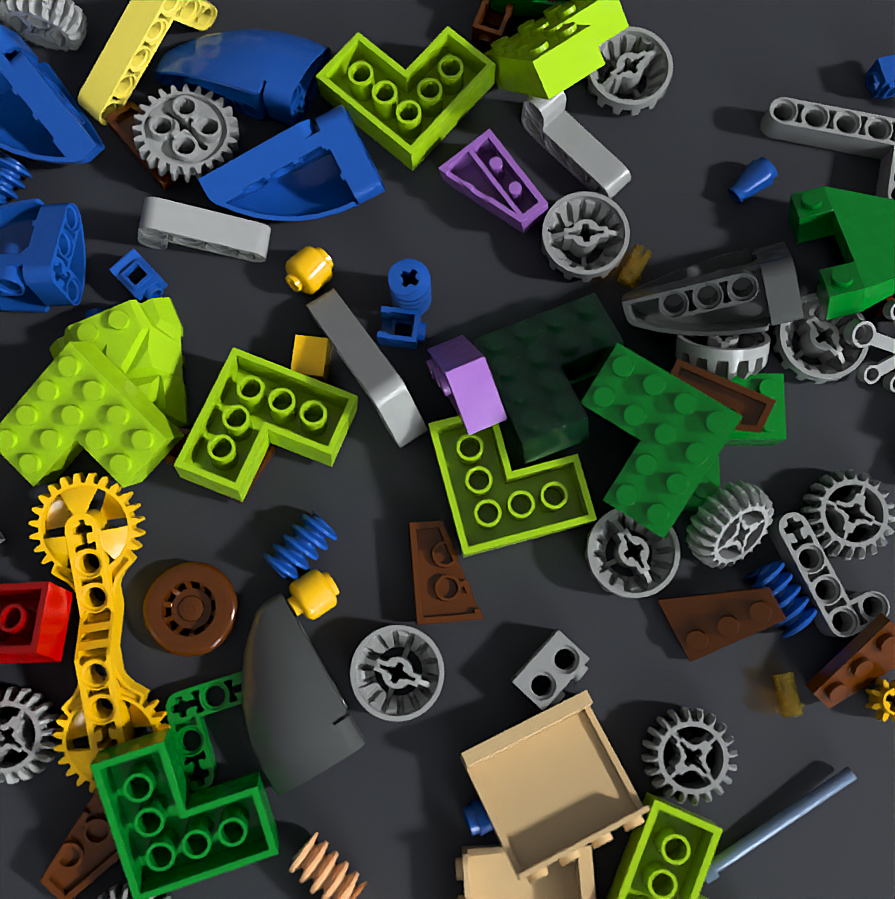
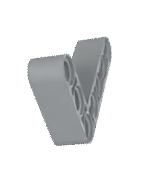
(826, 135)
(368, 367)

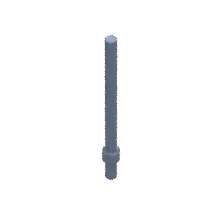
(778, 822)

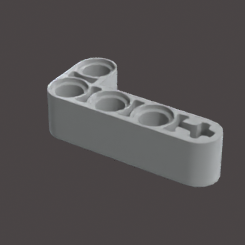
(573, 145)
(201, 229)
(820, 570)

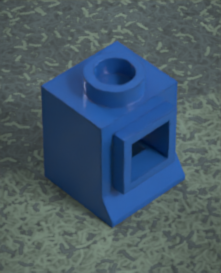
(881, 77)
(149, 287)
(405, 317)

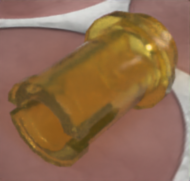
(631, 272)
(787, 695)

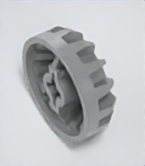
(632, 56)
(594, 218)
(833, 352)
(725, 355)
(647, 578)
(368, 660)

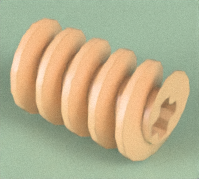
(325, 872)

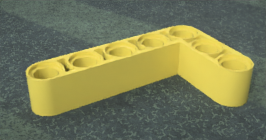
(133, 47)

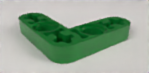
(195, 721)

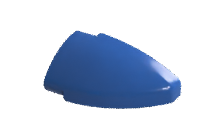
(251, 70)
(299, 173)

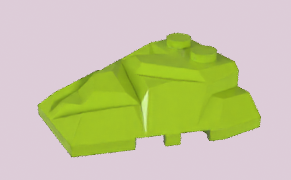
(144, 346)

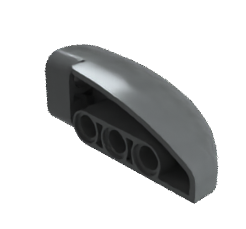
(720, 295)
(292, 701)

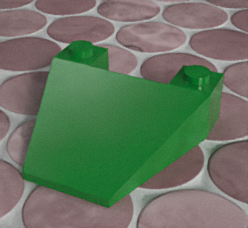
(865, 237)

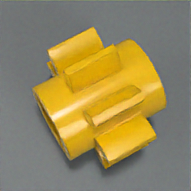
(878, 701)

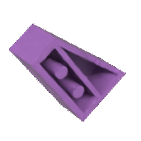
(495, 182)
(467, 382)

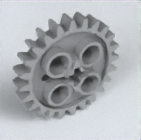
(204, 117)

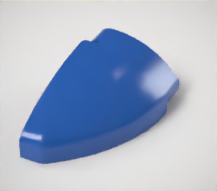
(38, 110)
(41, 256)

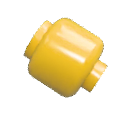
(309, 270)
(313, 594)

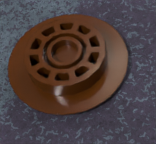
(190, 608)

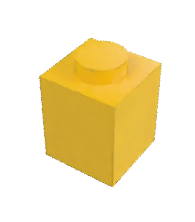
(312, 357)

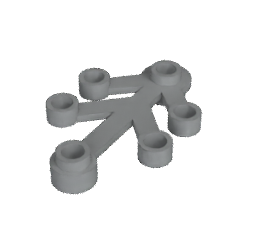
(868, 336)

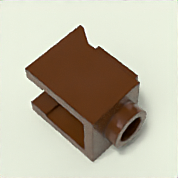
(490, 25)

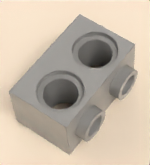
(543, 663)

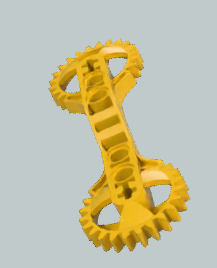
(99, 620)

